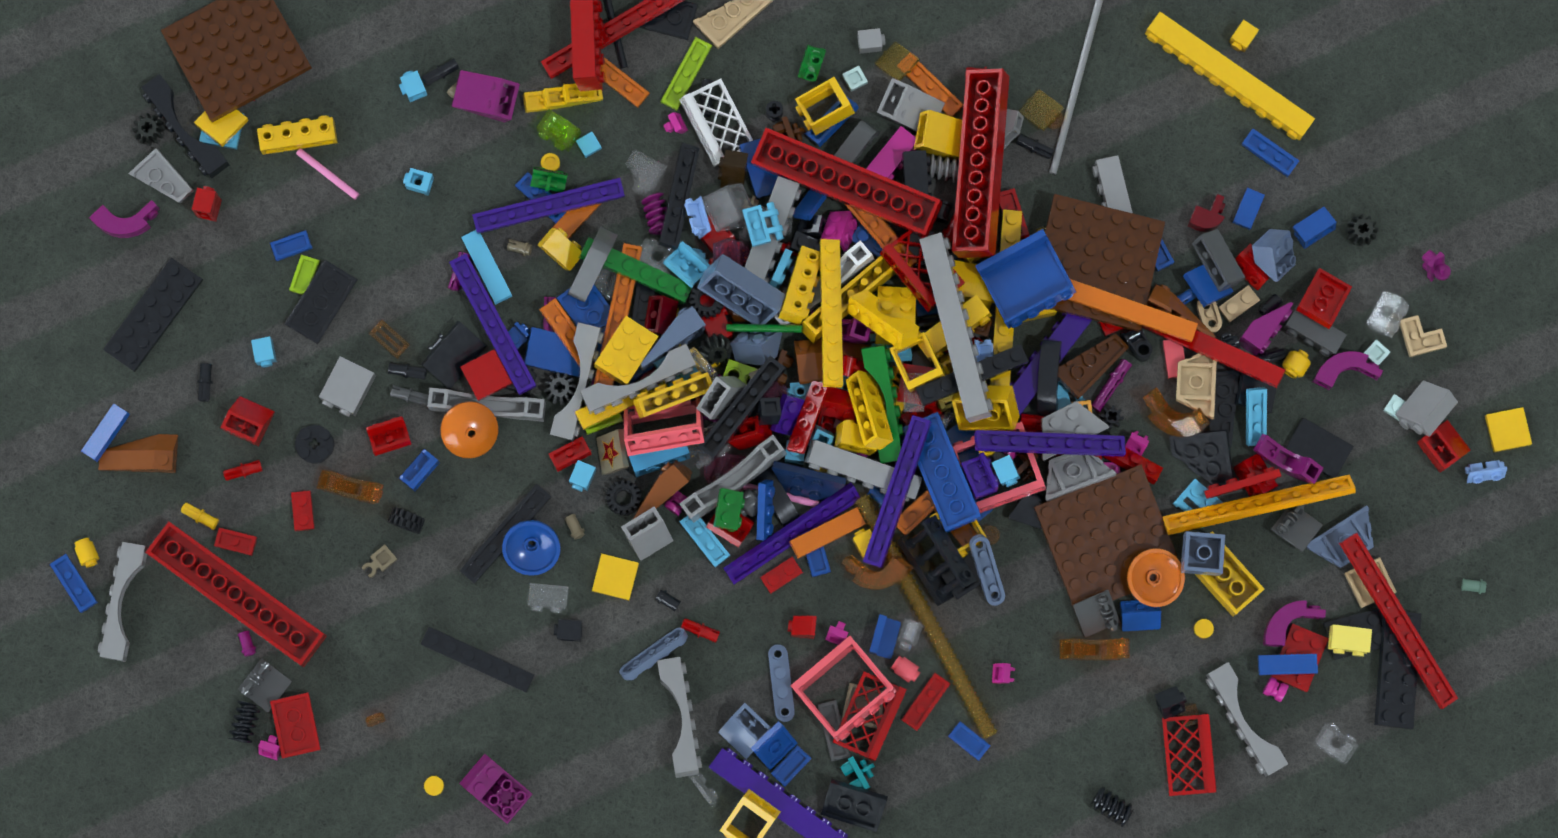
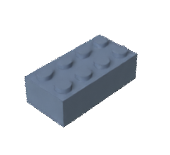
(741, 290)

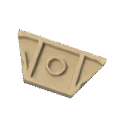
(1197, 384)

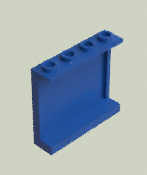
(1026, 279)

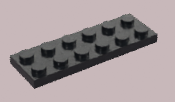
(153, 314)
(1396, 680)

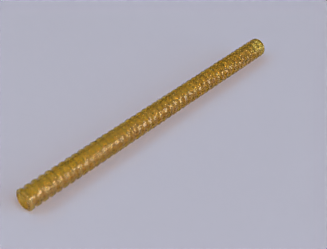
(934, 632)

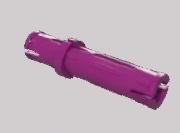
(1108, 389)

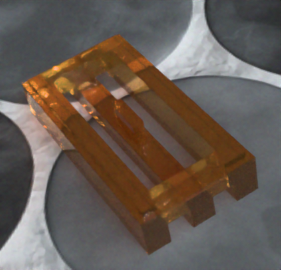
(401, 349)

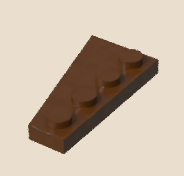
(1088, 367)

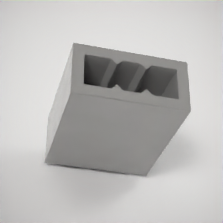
(347, 387)
(720, 396)
(1426, 408)
(647, 533)

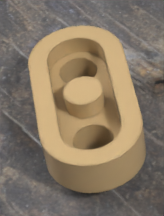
(1210, 314)

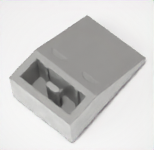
(904, 103)

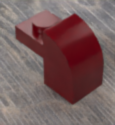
(1206, 220)

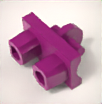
(1435, 266)

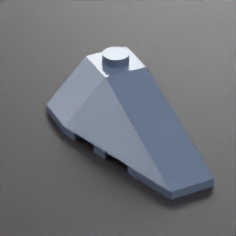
(683, 330)

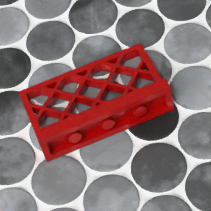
(907, 274)
(885, 722)
(1206, 754)

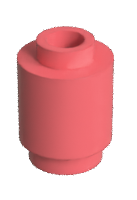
(905, 669)

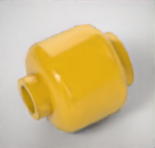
(1296, 364)

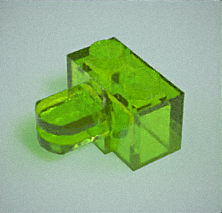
(558, 131)

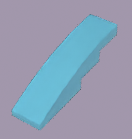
(486, 267)

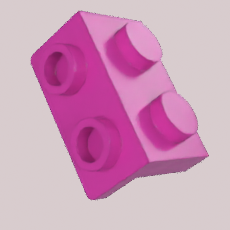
(840, 227)

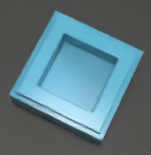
(588, 144)

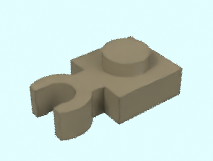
(382, 559)

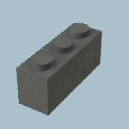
(1218, 260)
(1314, 334)

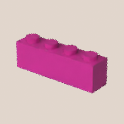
(890, 157)

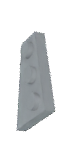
(162, 176)

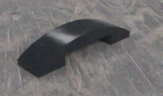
(1048, 377)
(782, 504)

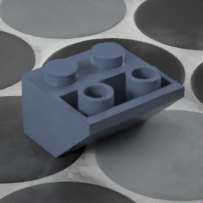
(1274, 253)
(755, 347)
(744, 730)

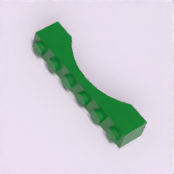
(643, 273)
(877, 364)

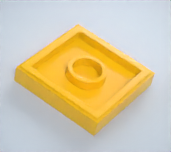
(223, 128)
(1508, 429)
(615, 577)

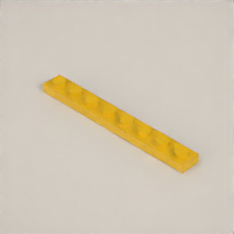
(831, 313)

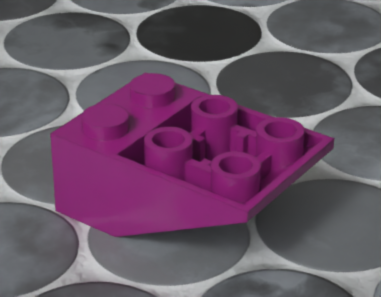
(485, 95)
(1260, 330)
(495, 788)

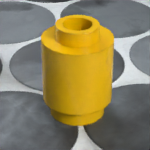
(86, 552)

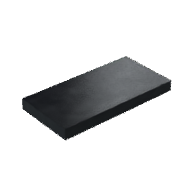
(321, 302)

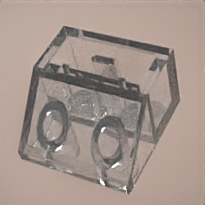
(726, 207)

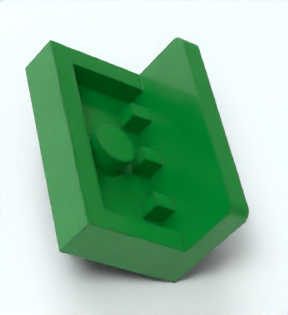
(728, 509)

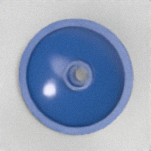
(530, 558)

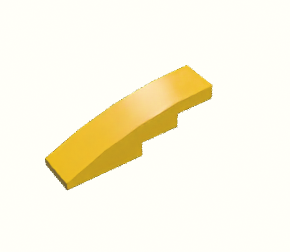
(559, 97)

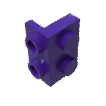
(790, 410)
(980, 476)

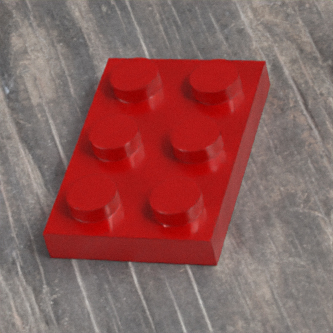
(1324, 298)
(1301, 642)
(295, 725)

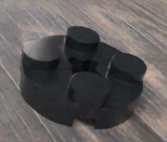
(321, 452)

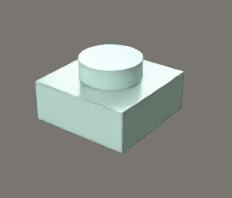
(855, 78)
(1377, 352)
(1393, 406)

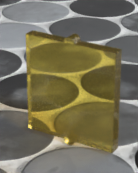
(897, 61)
(1041, 110)

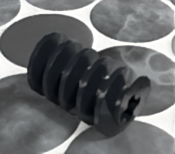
(244, 723)
(1112, 806)

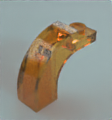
(1171, 421)
(349, 487)
(891, 575)
(1094, 649)

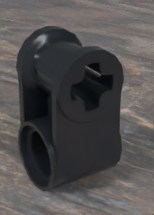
(1135, 341)

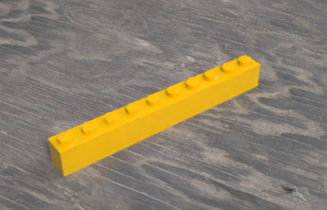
(1229, 76)

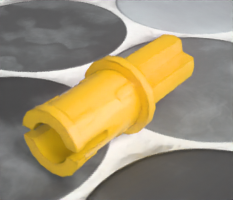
(199, 516)

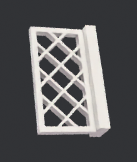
(702, 127)

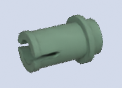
(1473, 585)

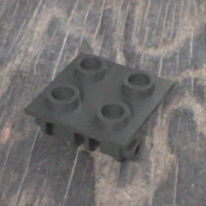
(1297, 527)
(1097, 614)
(264, 685)

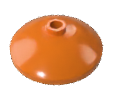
(460, 421)
(1167, 582)

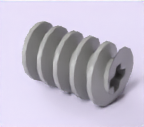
(943, 168)

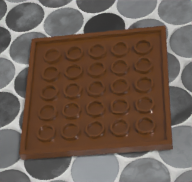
(235, 53)
(1104, 251)
(1101, 531)

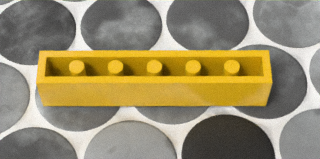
(870, 278)

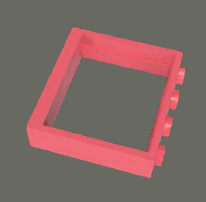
(663, 438)
(1011, 495)
(827, 663)

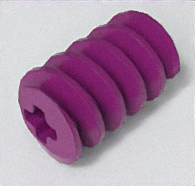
(654, 212)

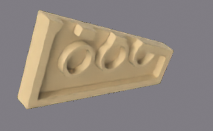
(729, 19)

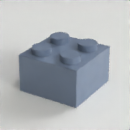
(1203, 553)

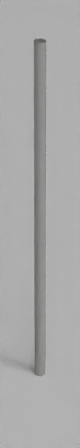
(1075, 87)

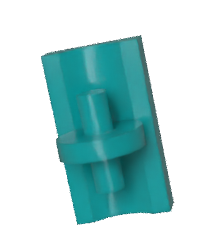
(851, 766)

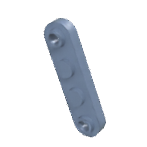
(987, 569)
(655, 652)
(781, 683)

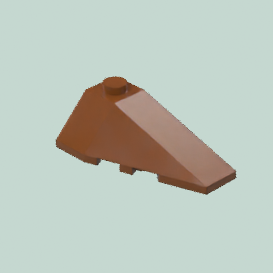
(1166, 301)
(809, 358)
(148, 454)
(669, 481)

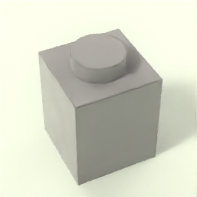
(870, 40)

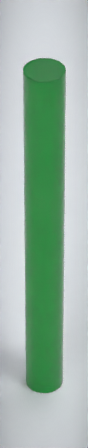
(764, 328)

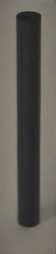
(618, 44)

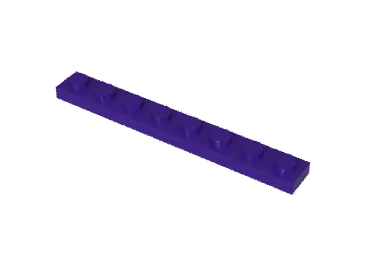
(548, 205)
(492, 324)
(1049, 443)
(897, 491)
(780, 540)

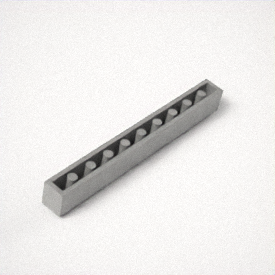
(955, 327)

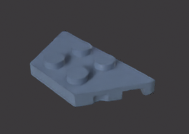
(1328, 544)

